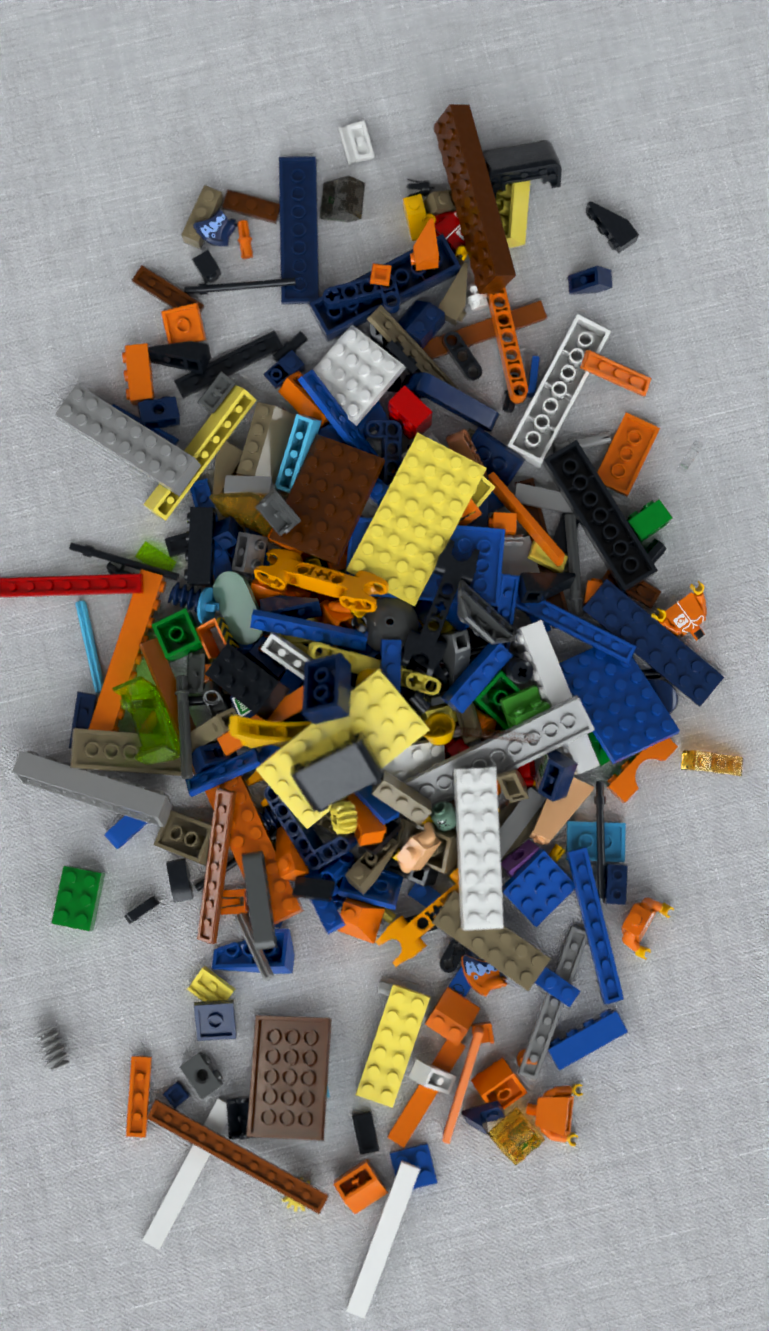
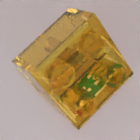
(516, 1136)

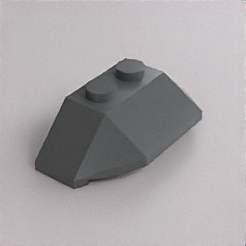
(482, 617)

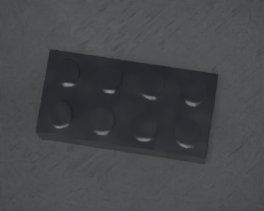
(247, 681)

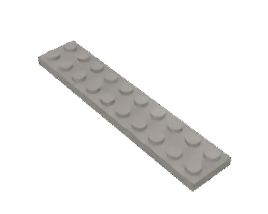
(553, 726)

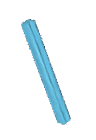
(90, 645)

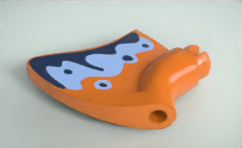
(481, 975)

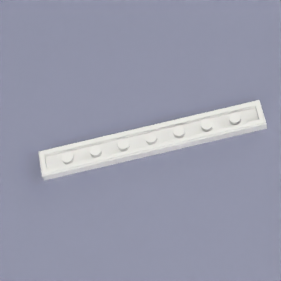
(184, 1181)
(383, 1239)

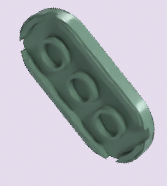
(237, 606)

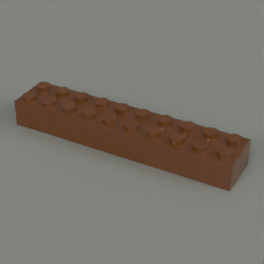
(474, 199)

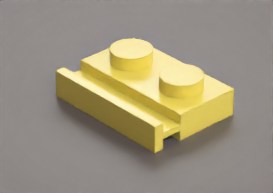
(210, 987)

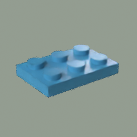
(585, 835)

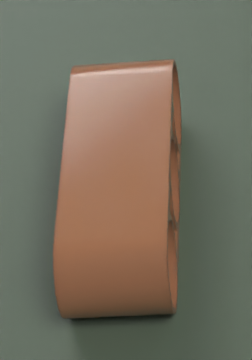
(462, 444)

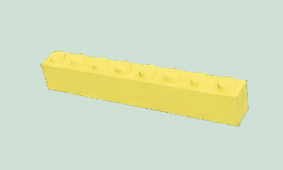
(205, 446)

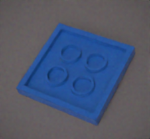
(538, 887)

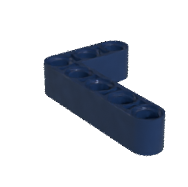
(430, 387)
(300, 835)

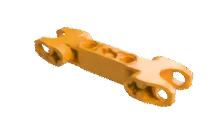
(351, 590)
(409, 933)

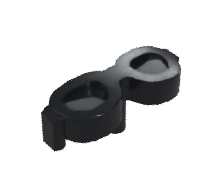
(112, 569)

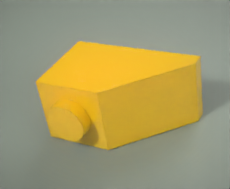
(414, 214)

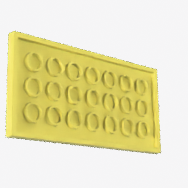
(417, 517)
(375, 710)

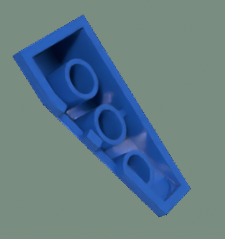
(239, 958)

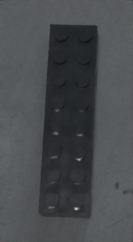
(599, 516)

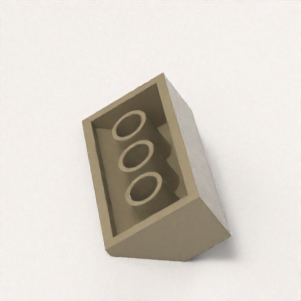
(266, 442)

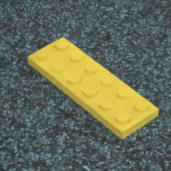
(393, 1045)

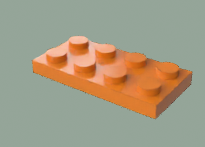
(627, 453)

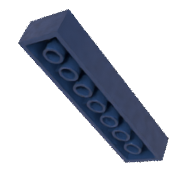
(409, 284)

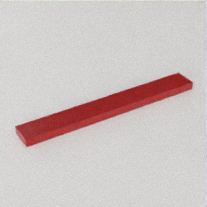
(71, 585)

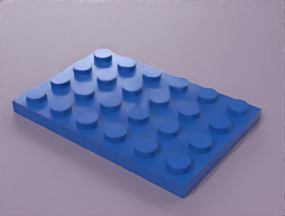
(618, 703)

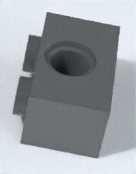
(202, 1086)

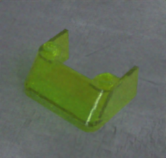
(151, 721)

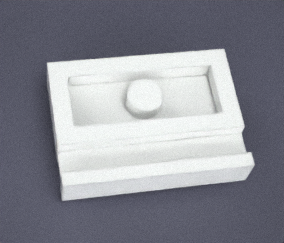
(356, 142)

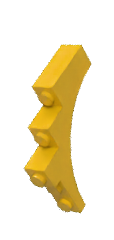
(261, 733)

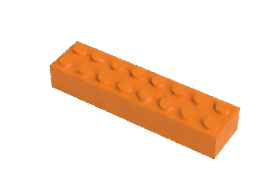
(250, 836)

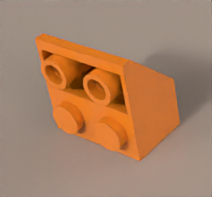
(360, 1186)

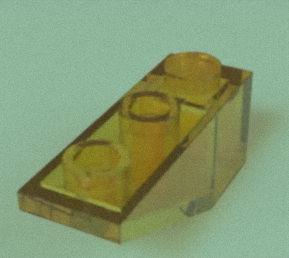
(711, 763)

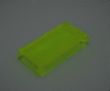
(152, 556)

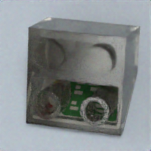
(342, 199)

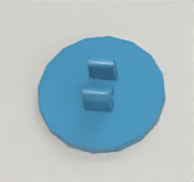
(206, 606)

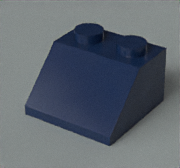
(422, 321)

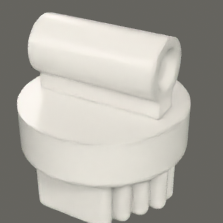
(477, 301)

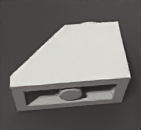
(432, 1077)

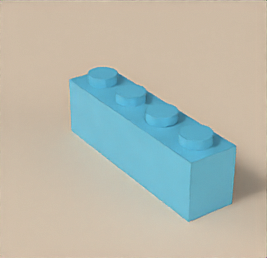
(298, 446)

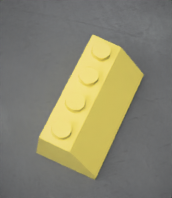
(514, 211)

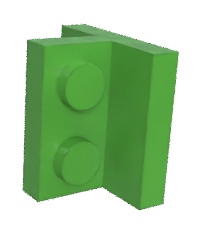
(522, 705)

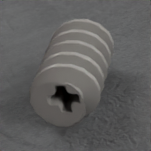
(51, 1048)

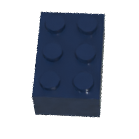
(327, 689)

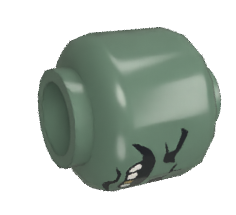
(444, 816)

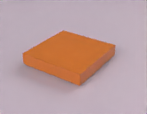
(183, 324)

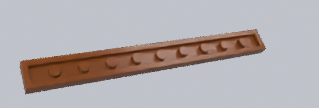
(238, 1156)

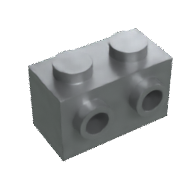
(249, 552)

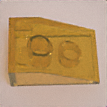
(242, 509)

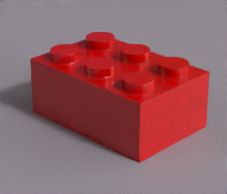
(409, 412)

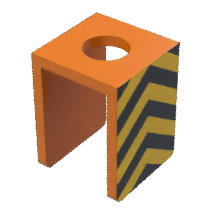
(208, 640)

